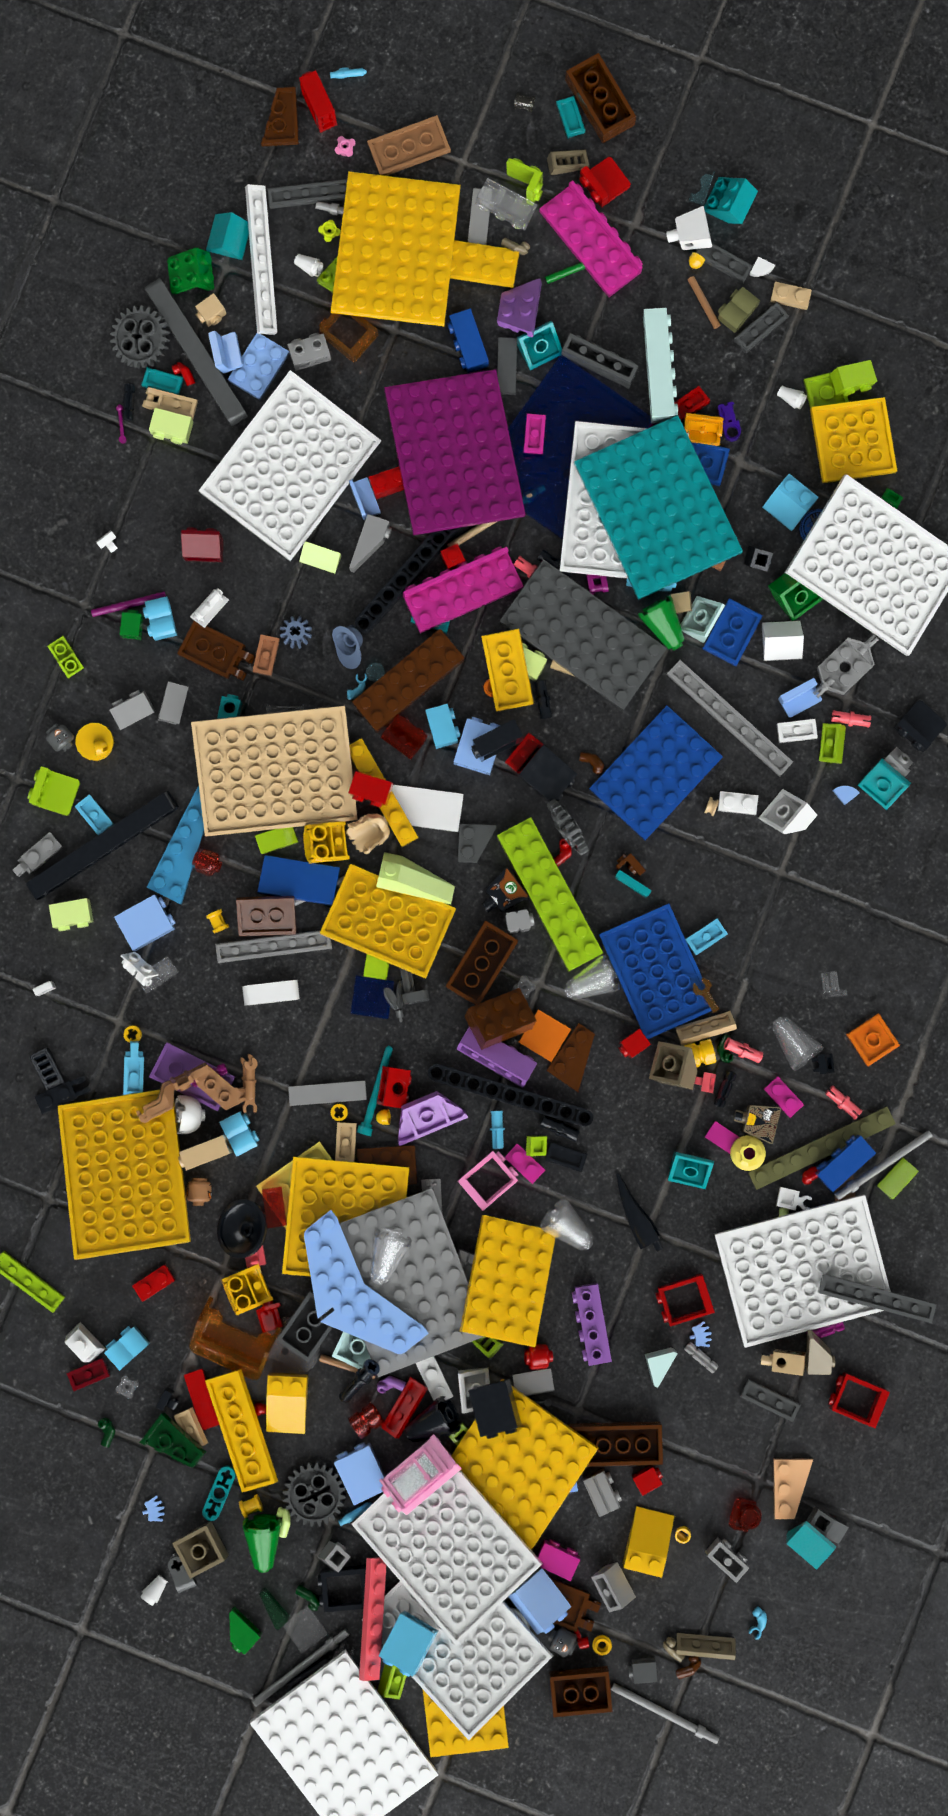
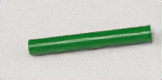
(565, 272)

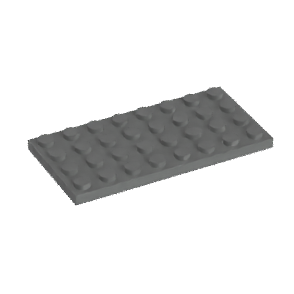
(583, 635)

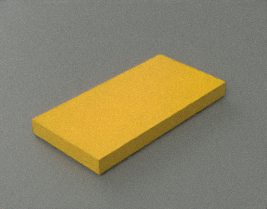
(507, 670)

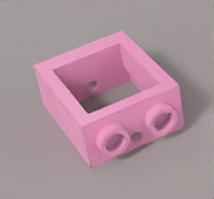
(472, 1191)

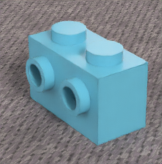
(442, 726)

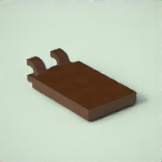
(214, 651)
(580, 1603)

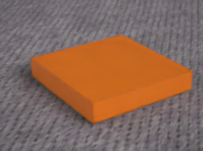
(545, 1036)
(873, 1039)

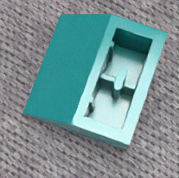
(731, 199)

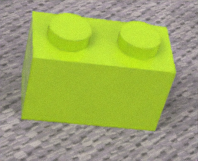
(853, 377)

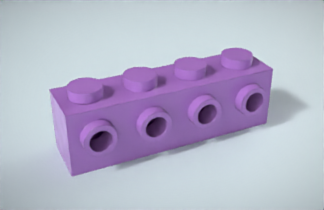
(499, 1058)
(592, 1324)

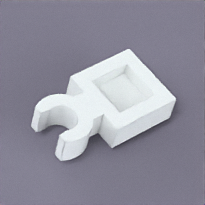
(790, 1199)

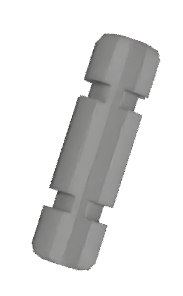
(701, 1357)

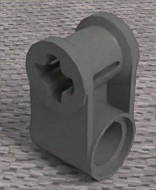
(180, 1577)

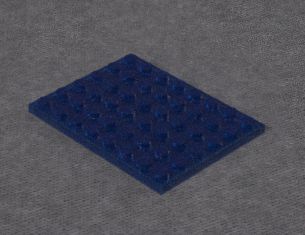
(564, 397)

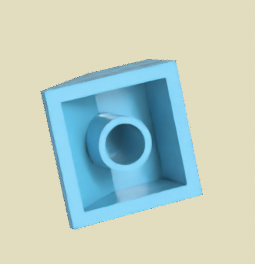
(790, 502)

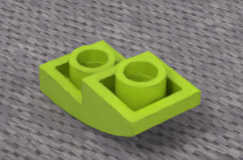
(65, 657)

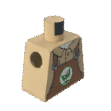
(794, 1361)

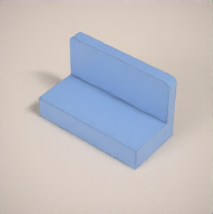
(225, 351)
(364, 497)
(799, 698)

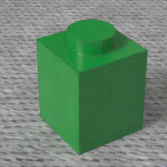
(131, 625)

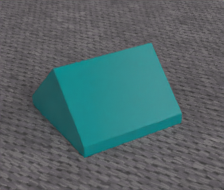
(228, 236)
(541, 347)
(690, 1170)
(810, 1544)

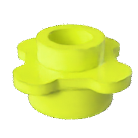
(330, 224)

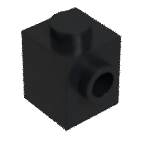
(758, 558)

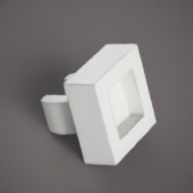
(106, 540)

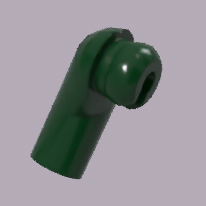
(724, 1054)
(108, 1430)

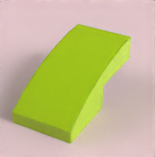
(276, 839)

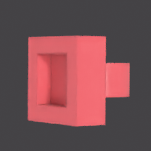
(707, 1082)
(257, 1258)

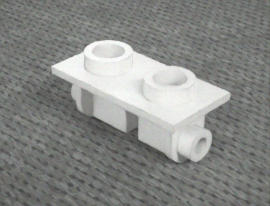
(209, 607)
(134, 963)

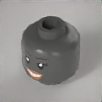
(59, 737)
(563, 1642)

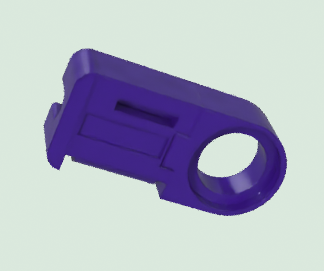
(729, 420)

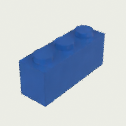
(468, 341)
(844, 1162)

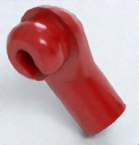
(809, 1175)

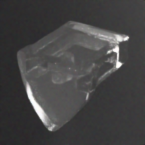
(831, 985)

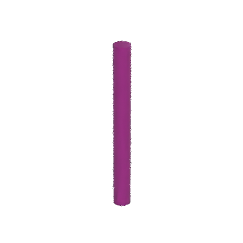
(126, 604)

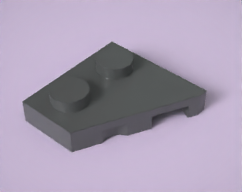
(473, 841)

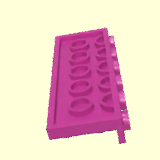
(592, 239)
(462, 589)

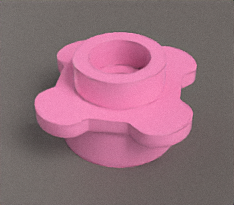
(348, 151)

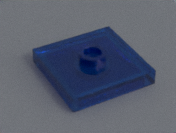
(370, 998)

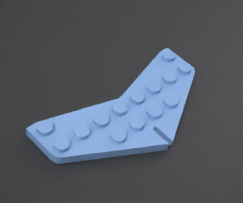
(355, 1305)

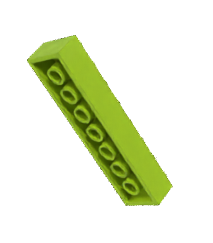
(549, 894)

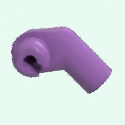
(388, 1383)

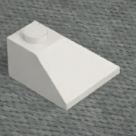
(788, 813)

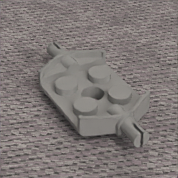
(855, 654)

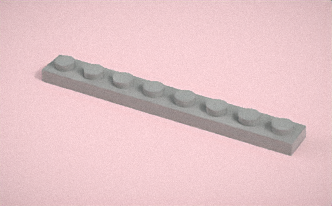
(729, 718)

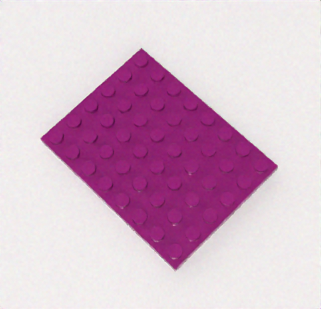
(454, 452)

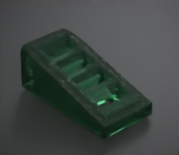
(276, 1612)

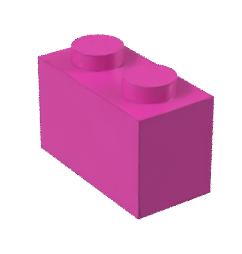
(557, 1559)

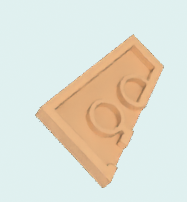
(789, 1484)

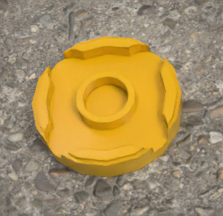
(90, 733)

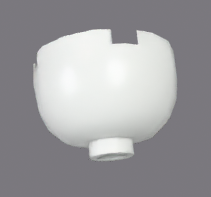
(188, 1114)

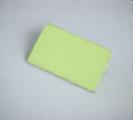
(320, 557)

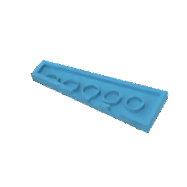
(176, 863)

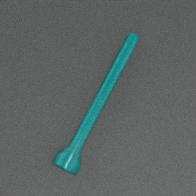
(365, 1127)

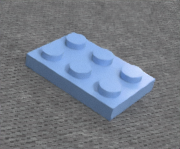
(260, 366)

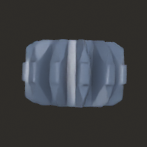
(296, 625)

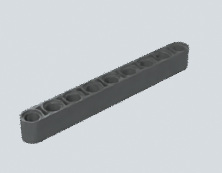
(195, 352)

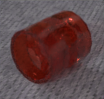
(366, 1420)

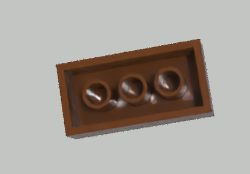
(600, 98)
(482, 963)

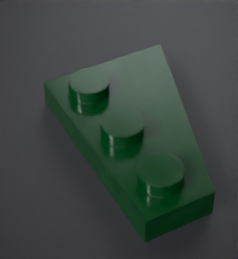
(174, 1441)

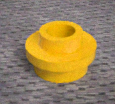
(602, 1651)

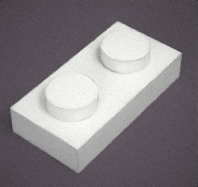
(797, 731)
(737, 803)

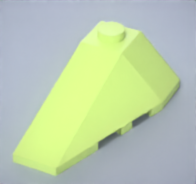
(409, 878)

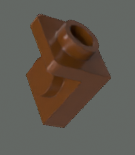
(634, 866)

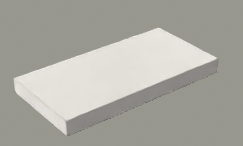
(430, 807)

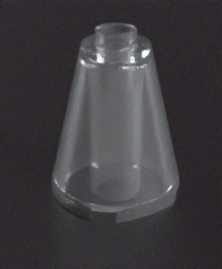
(592, 980)
(795, 1043)
(567, 1226)
(387, 1253)

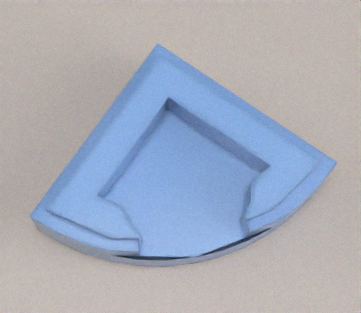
(845, 793)

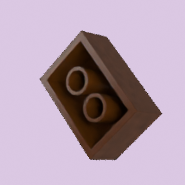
(500, 1018)
(580, 1691)

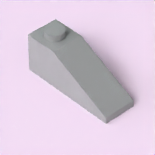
(371, 539)

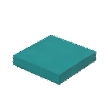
(884, 784)

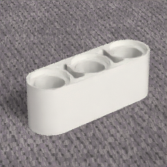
(271, 992)

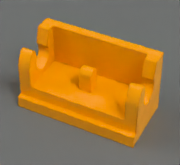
(703, 428)

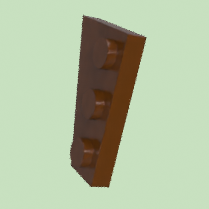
(283, 119)
(572, 1058)

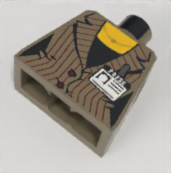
(759, 1121)

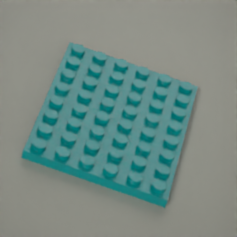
(658, 507)

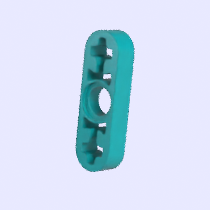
(218, 1508)

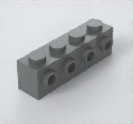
(600, 360)

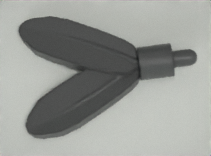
(396, 1002)

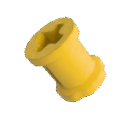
(217, 921)
(250, 1506)

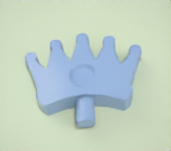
(699, 1335)
(152, 1509)

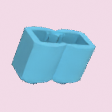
(160, 618)
(239, 1133)
(126, 1347)

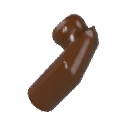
(594, 760)
(689, 1670)

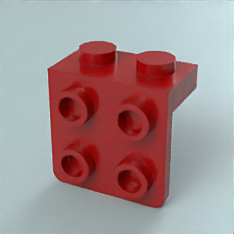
(604, 181)

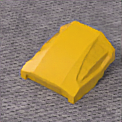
(325, 842)
(250, 1291)

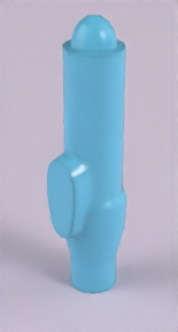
(346, 72)
(354, 1514)

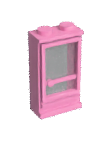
(419, 1475)

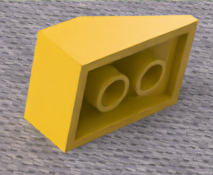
(286, 1403)
(648, 1542)

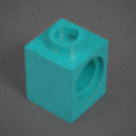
(230, 699)

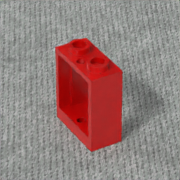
(317, 101)
(701, 1285)
(877, 1406)

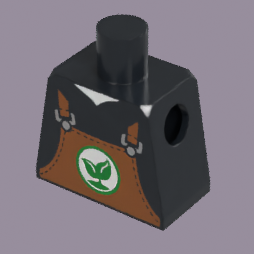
(504, 893)

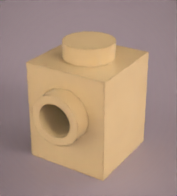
(210, 311)

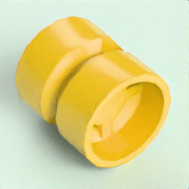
(703, 1052)

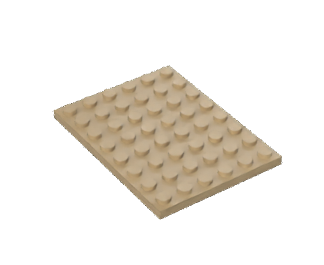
(274, 770)

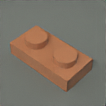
(266, 655)

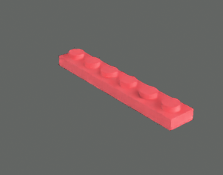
(372, 1619)

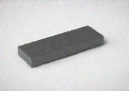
(726, 262)
(761, 327)
(507, 365)
(770, 1400)

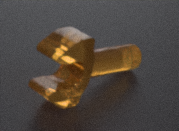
(706, 994)

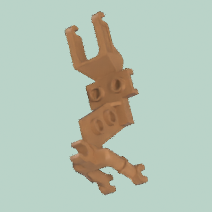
(211, 1084)

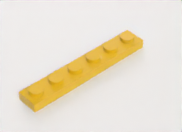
(392, 812)

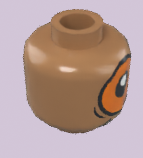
(198, 1191)

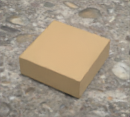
(682, 602)

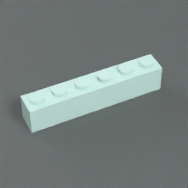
(659, 364)

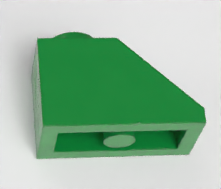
(242, 1632)

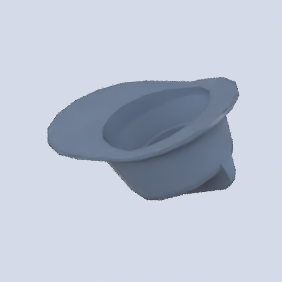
(347, 645)

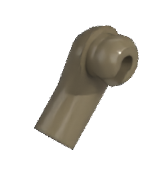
(522, 248)
(669, 1646)

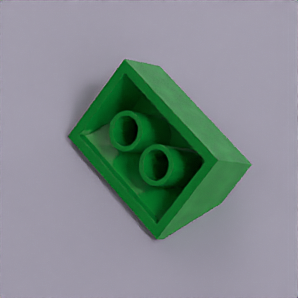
(793, 596)

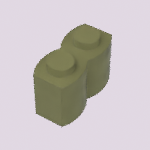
(738, 309)

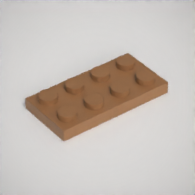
(409, 146)

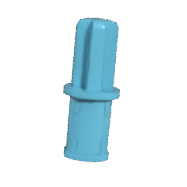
(497, 1129)

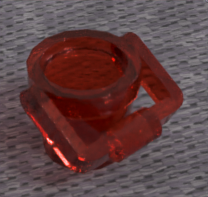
(747, 1515)

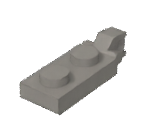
(38, 855)

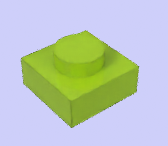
(536, 1145)

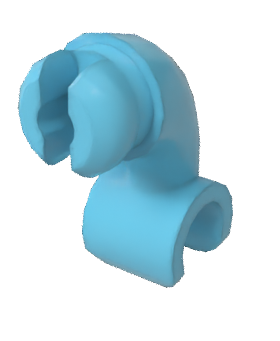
(353, 694)
(761, 1618)

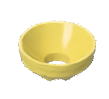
(737, 1153)

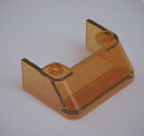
(230, 1346)

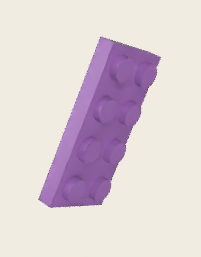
(173, 1063)

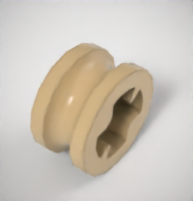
(711, 806)

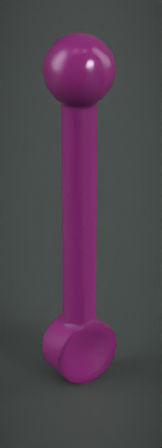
(122, 439)

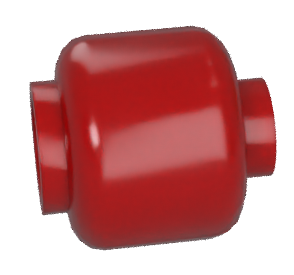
(538, 1357)

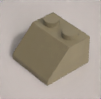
(674, 1065)
(200, 1549)

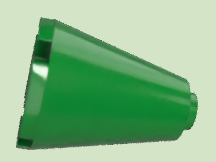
(664, 622)
(262, 1540)

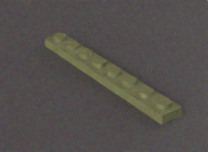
(820, 1148)

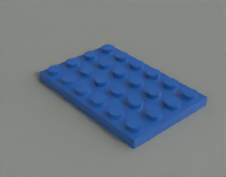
(655, 773)
(656, 971)

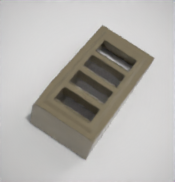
(555, 169)

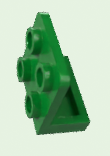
(190, 271)

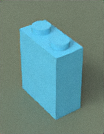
(408, 1644)

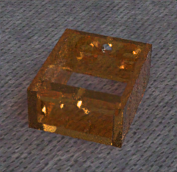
(362, 344)

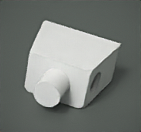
(691, 230)
(83, 1343)

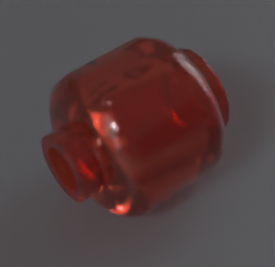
(207, 862)

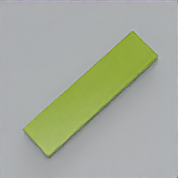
(30, 1282)

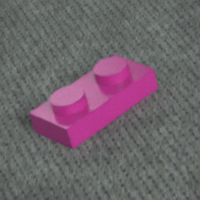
(534, 433)
(783, 1097)
(524, 1164)

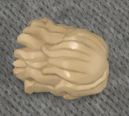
(368, 832)

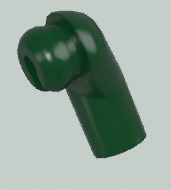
(309, 1596)

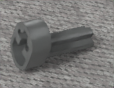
(411, 995)

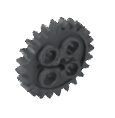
(124, 336)
(567, 826)
(322, 1509)

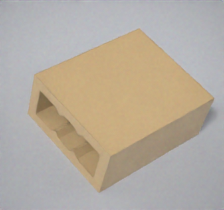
(205, 1152)

